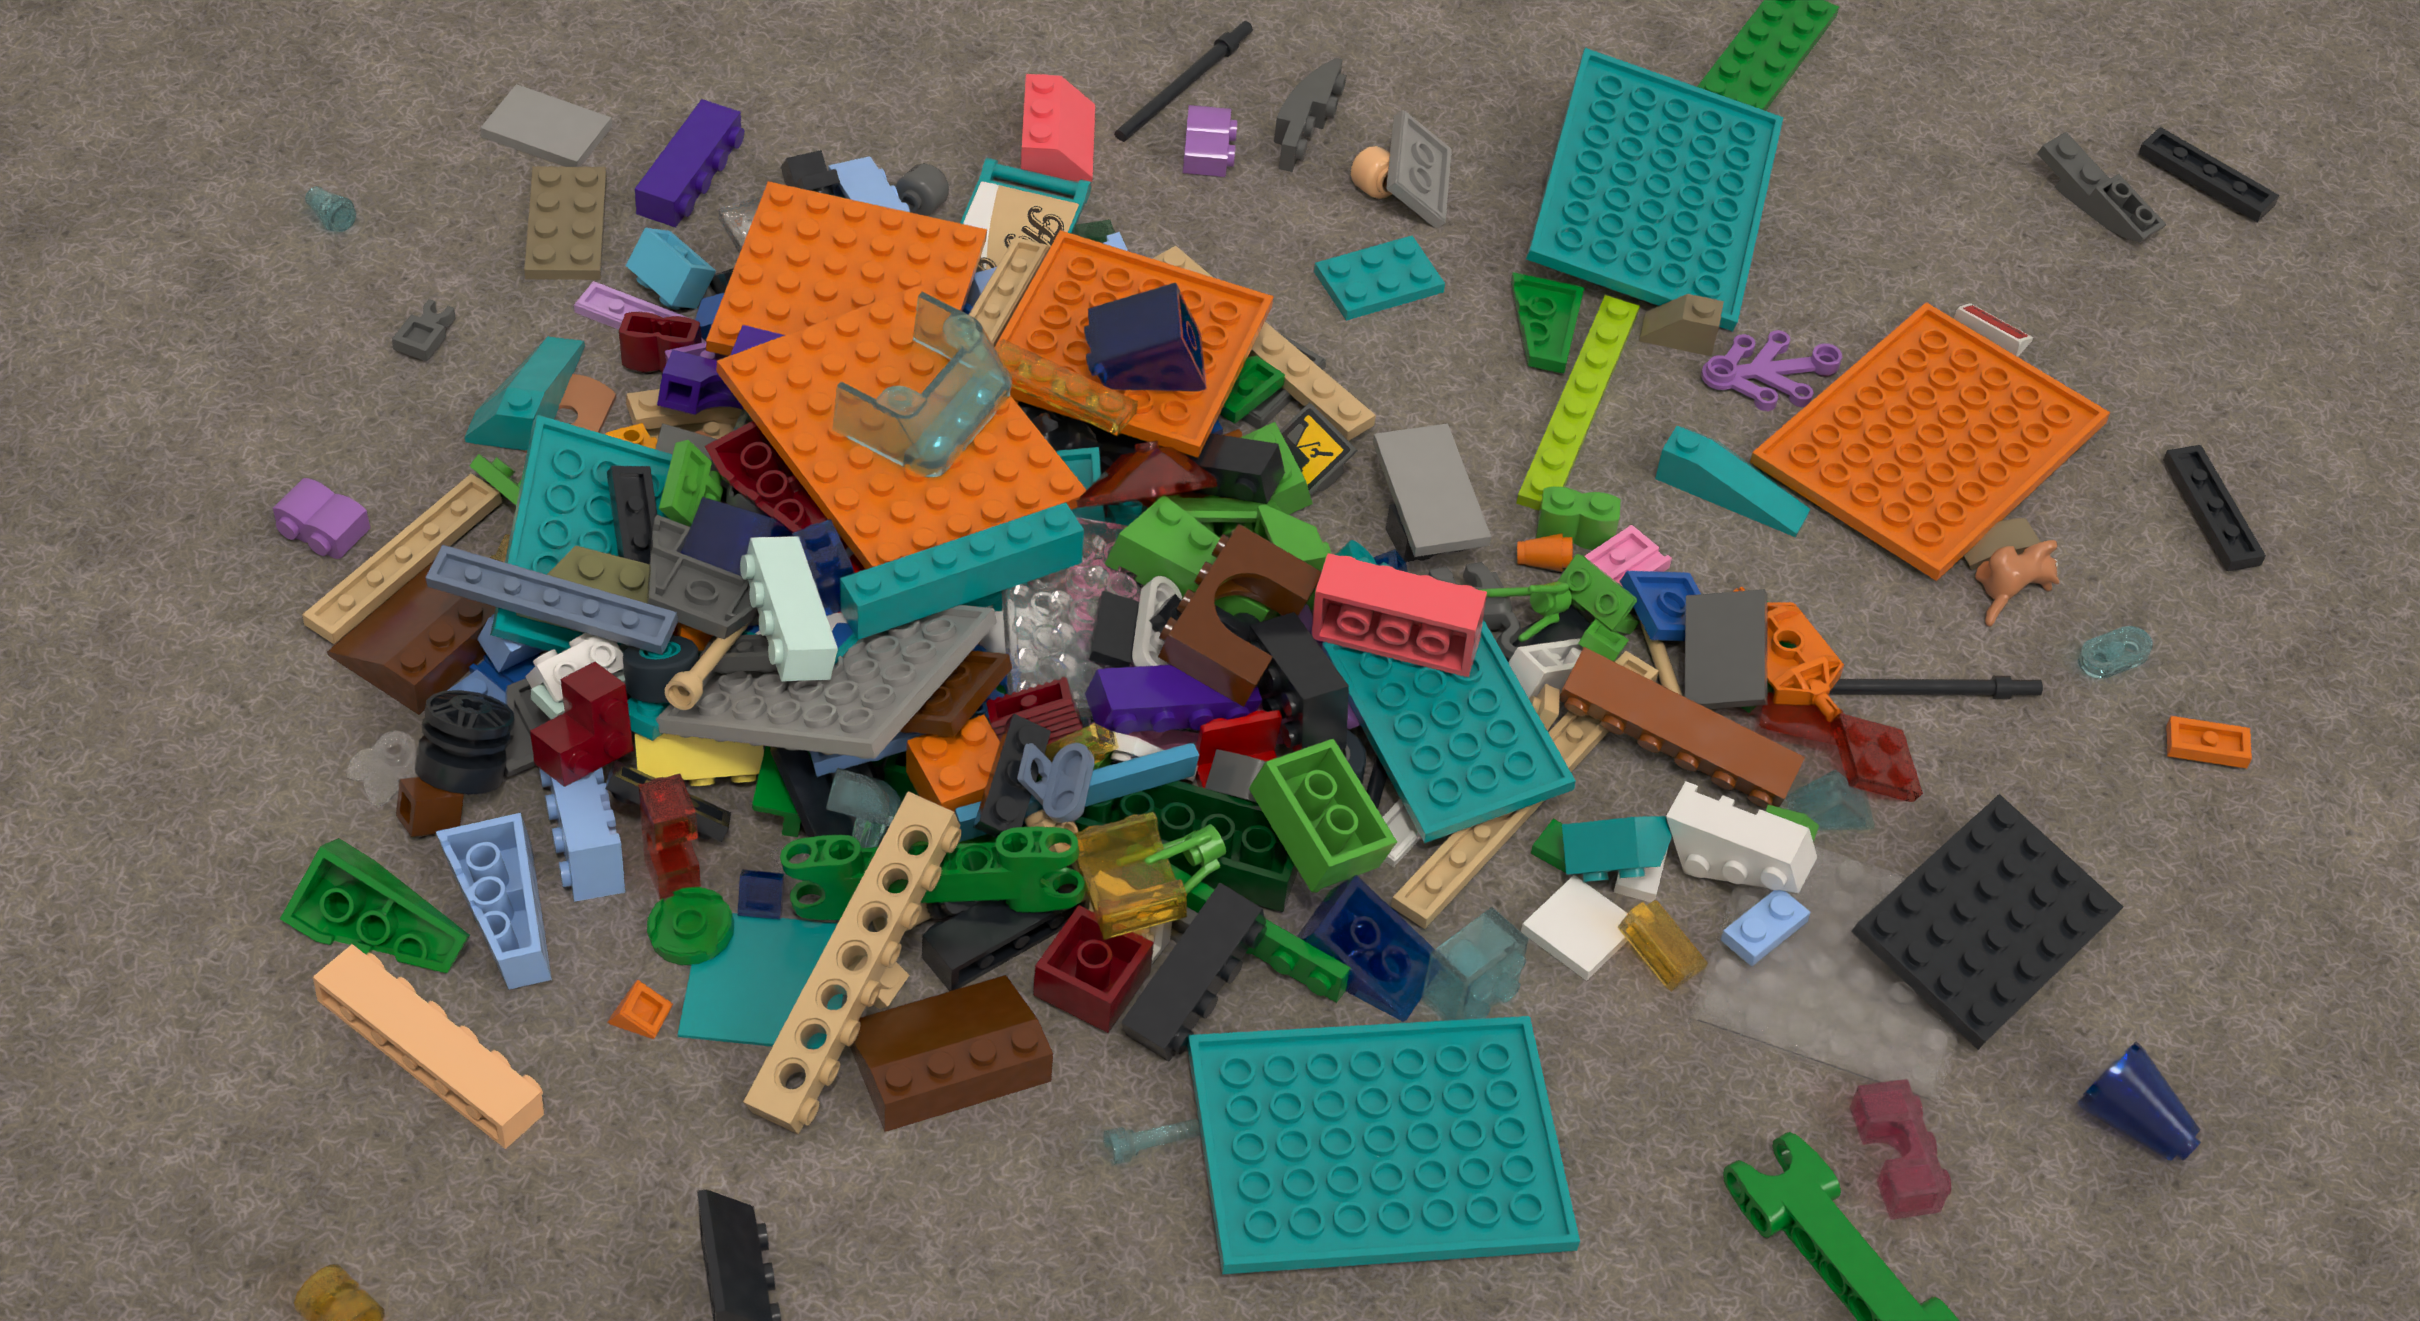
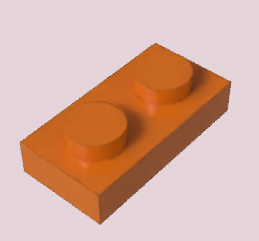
(2208, 742)

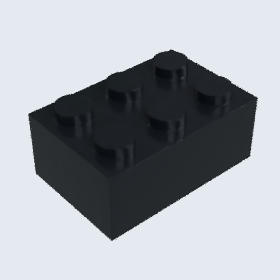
(1301, 684)

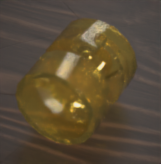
(336, 1296)

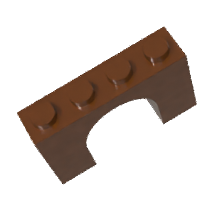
(1201, 642)

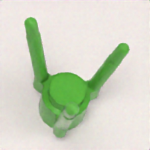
(1544, 599)
(1200, 848)

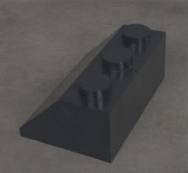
(734, 1260)

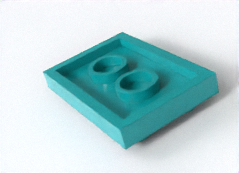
(1379, 277)

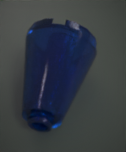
(2142, 1105)

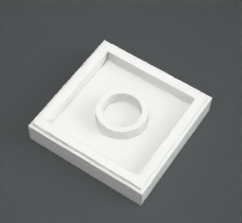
(1577, 927)

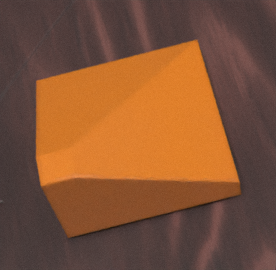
(641, 1011)

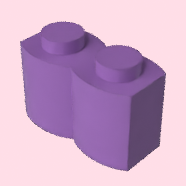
(1208, 141)
(321, 518)

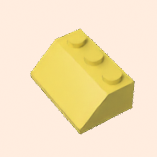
(697, 759)

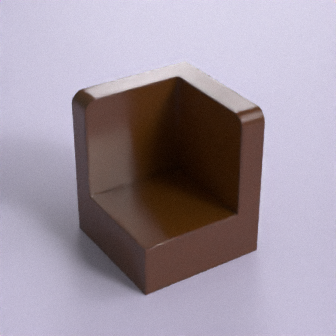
(426, 808)

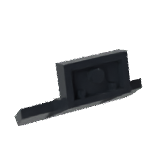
(812, 793)

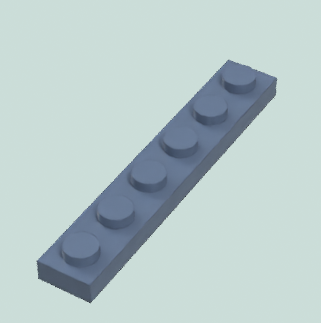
(552, 599)

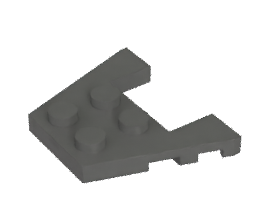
(698, 591)

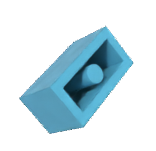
(670, 269)

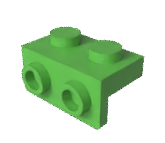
(1600, 595)

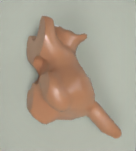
(2010, 572)

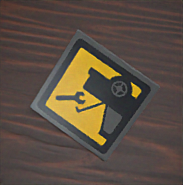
(1317, 448)

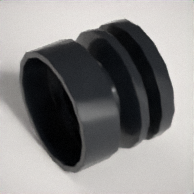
(464, 742)

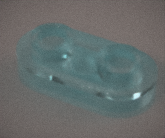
(2108, 655)

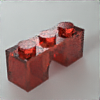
(667, 833)

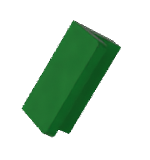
(773, 798)

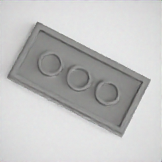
(1431, 490)

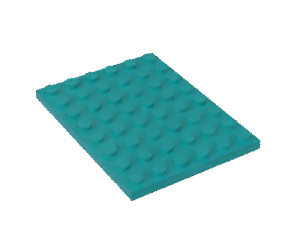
(1655, 186)
(1379, 1144)

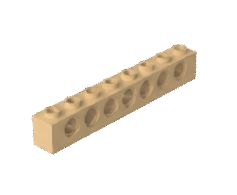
(914, 822)

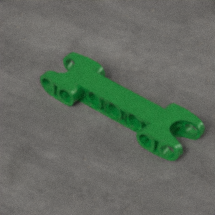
(1010, 869)
(1805, 1211)

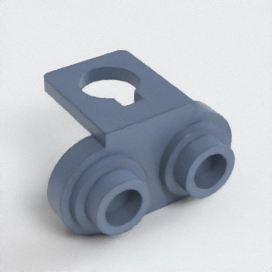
(1063, 781)

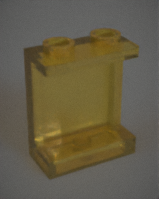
(1119, 883)

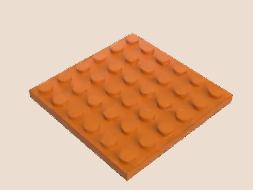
(833, 254)
(1089, 274)

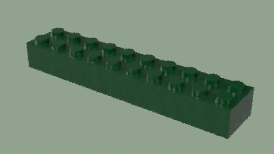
(1254, 857)

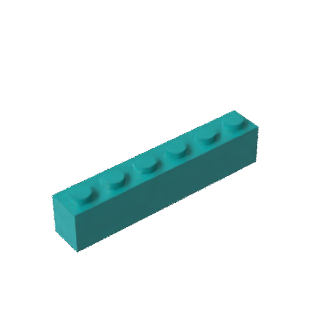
(961, 570)

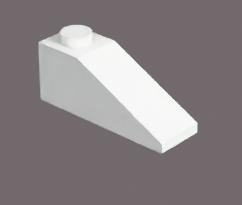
(1545, 664)

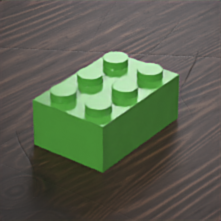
(1322, 815)

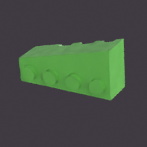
(1174, 546)

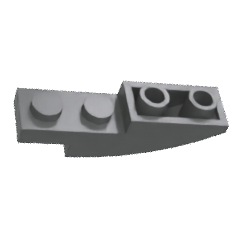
(1308, 109)
(2103, 198)

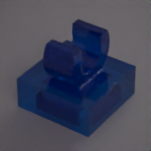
(761, 894)

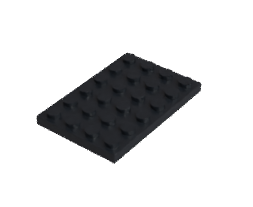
(1987, 920)

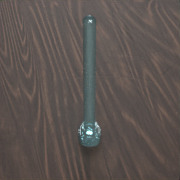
(1128, 1143)

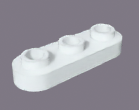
(1146, 639)

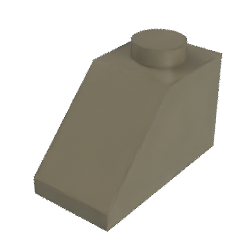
(1684, 324)

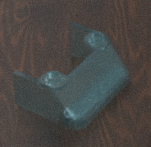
(936, 426)

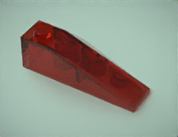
(1145, 476)

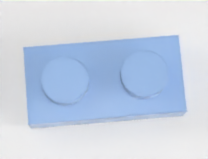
(1765, 926)

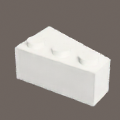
(1739, 846)

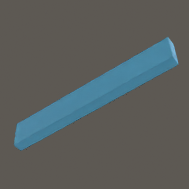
(1111, 782)

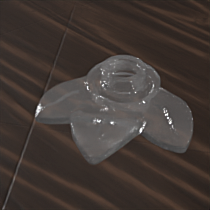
(383, 770)

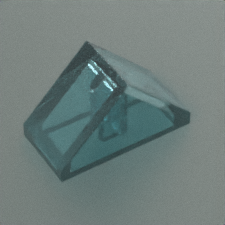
(1833, 803)

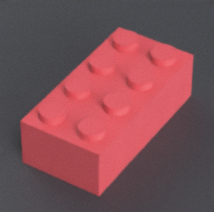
(1398, 614)

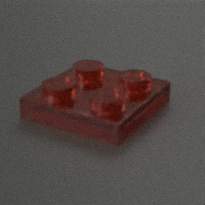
(1876, 758)

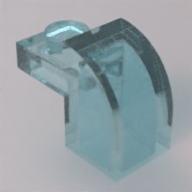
(868, 800)

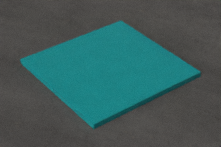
(755, 982)

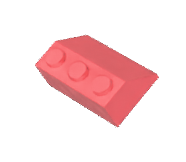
(1057, 129)

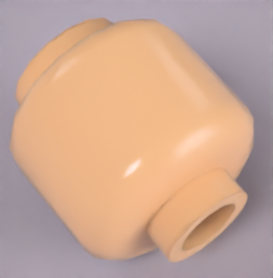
(1370, 172)

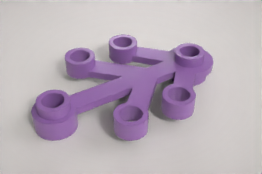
(1725, 373)

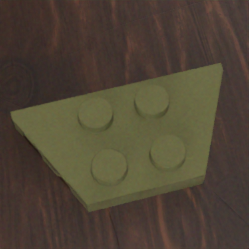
(602, 572)

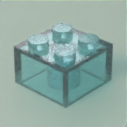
(1475, 968)

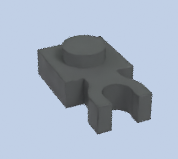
(423, 334)

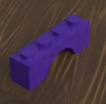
(693, 385)

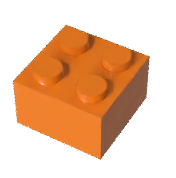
(953, 768)

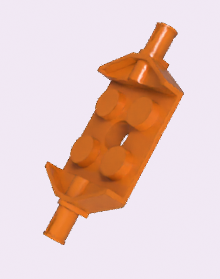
(1804, 672)

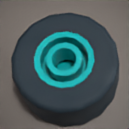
(650, 672)

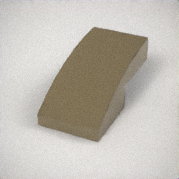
(2004, 533)

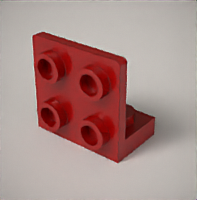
(1248, 735)

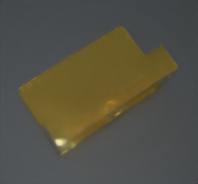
(1662, 944)

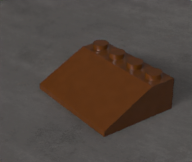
(416, 642)
(951, 1052)

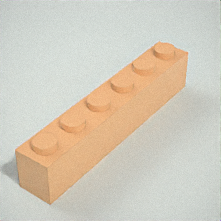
(429, 1045)

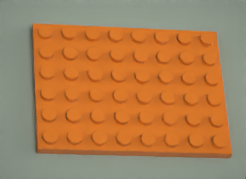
(1930, 440)
(870, 499)

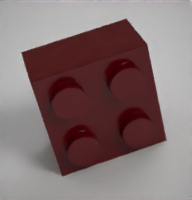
(1091, 974)

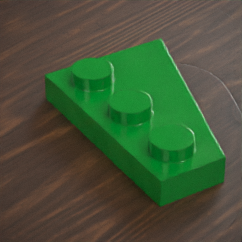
(1546, 319)

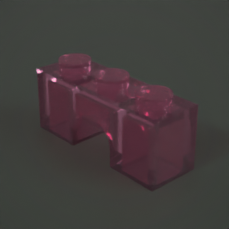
(1894, 1117)

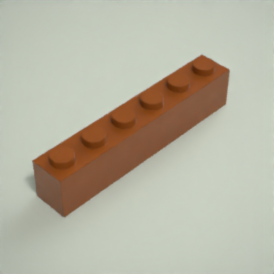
(1680, 729)

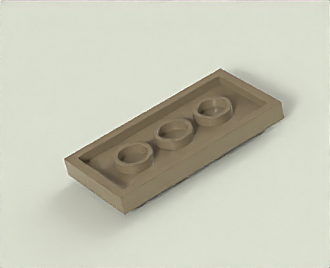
(566, 223)

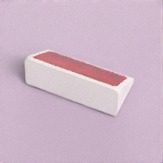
(1993, 328)

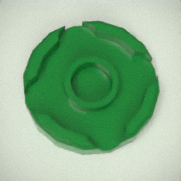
(690, 926)

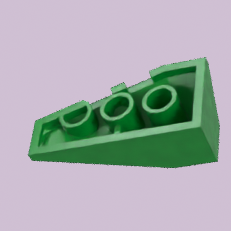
(365, 905)

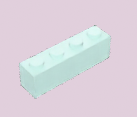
(789, 609)

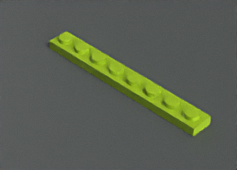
(1579, 400)

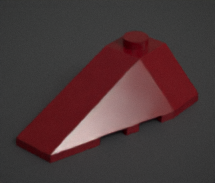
(762, 476)

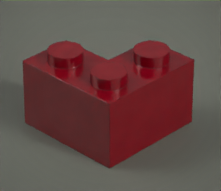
(591, 729)

